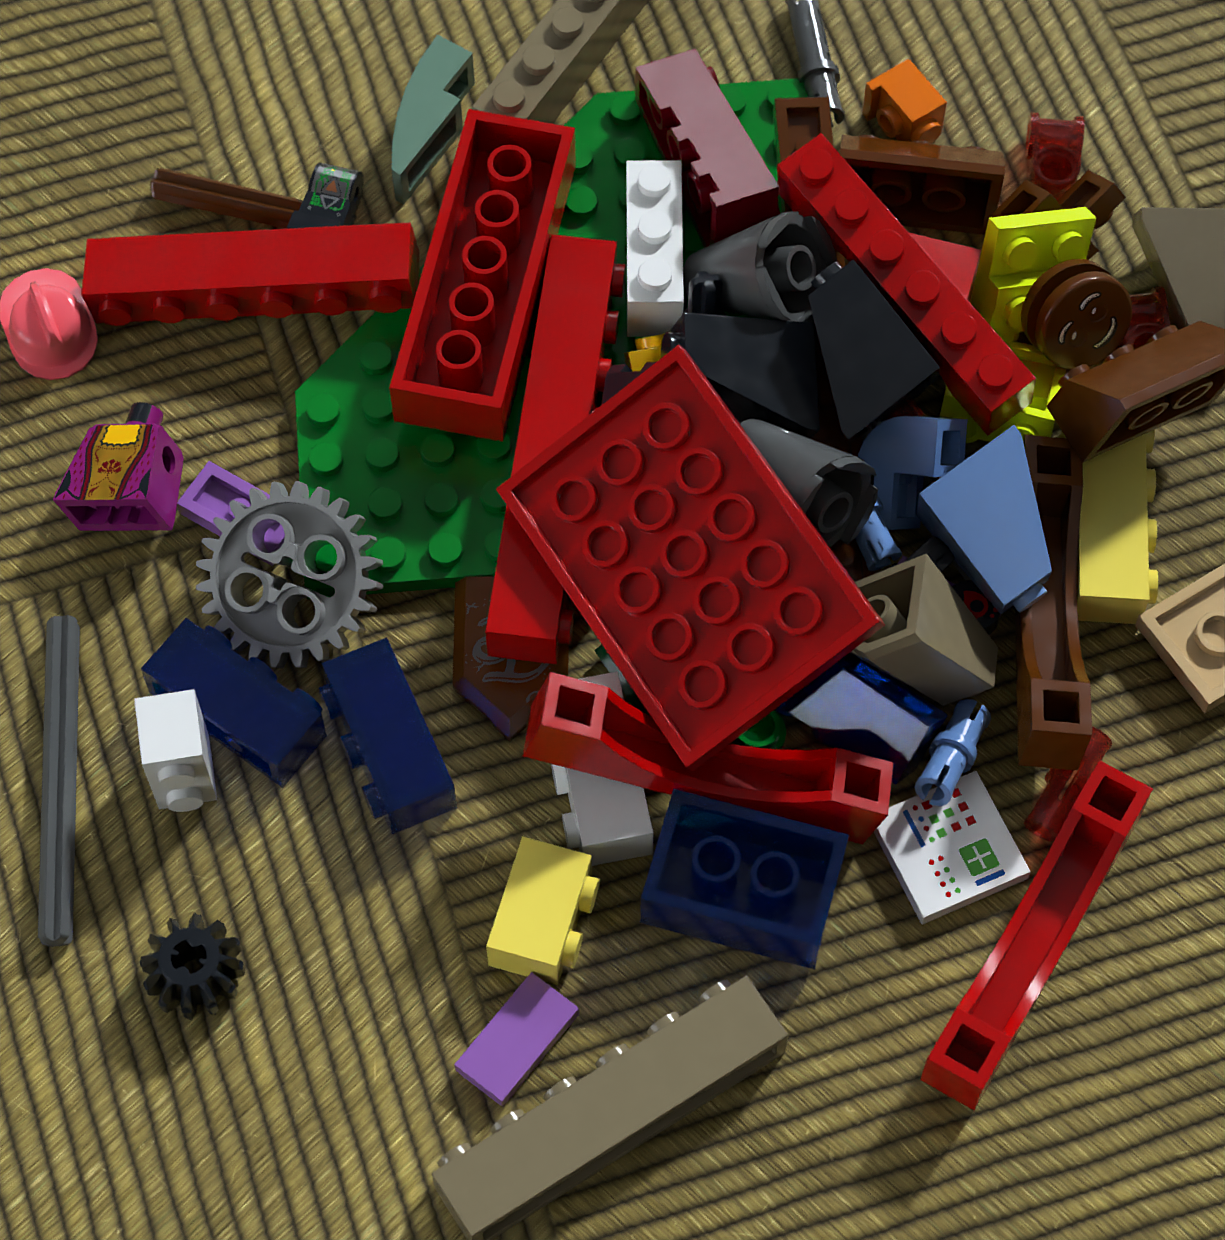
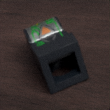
(330, 198)

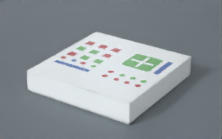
(951, 850)

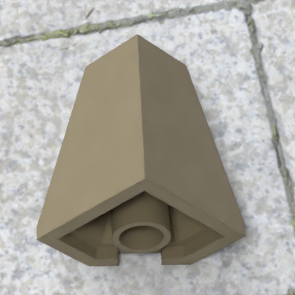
(1186, 259)
(927, 634)

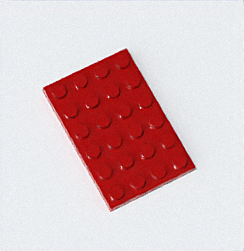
(688, 558)

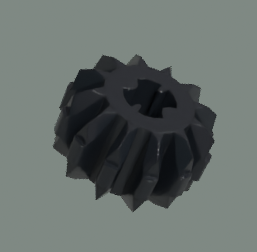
(174, 981)

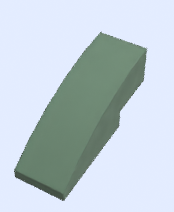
(429, 114)

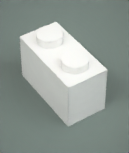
(175, 750)

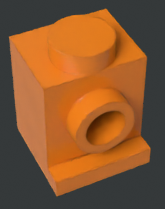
(905, 104)

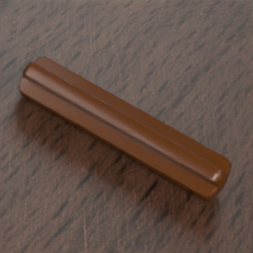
(223, 198)

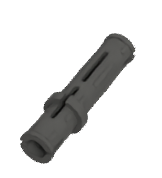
(817, 69)

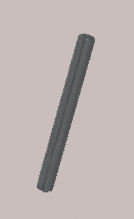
(59, 782)

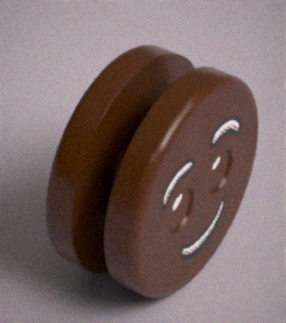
(1076, 313)

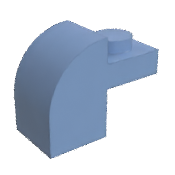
(905, 452)

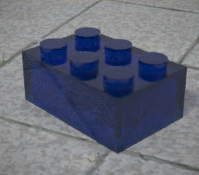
(743, 878)

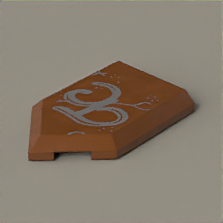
(494, 685)

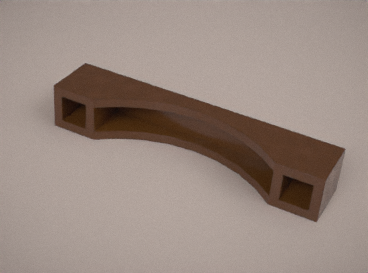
(1050, 670)

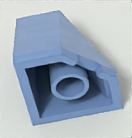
(992, 522)

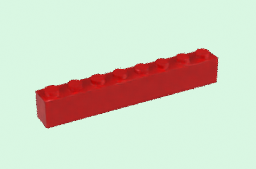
(561, 390)

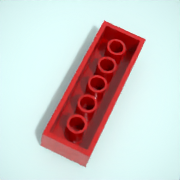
(483, 276)

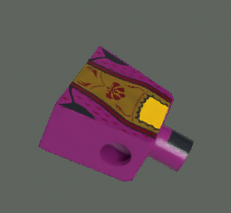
(124, 476)

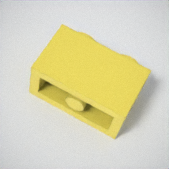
(542, 911)

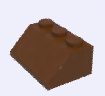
(929, 182)
(1140, 388)

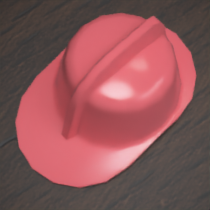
(48, 324)

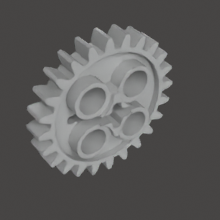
(307, 528)

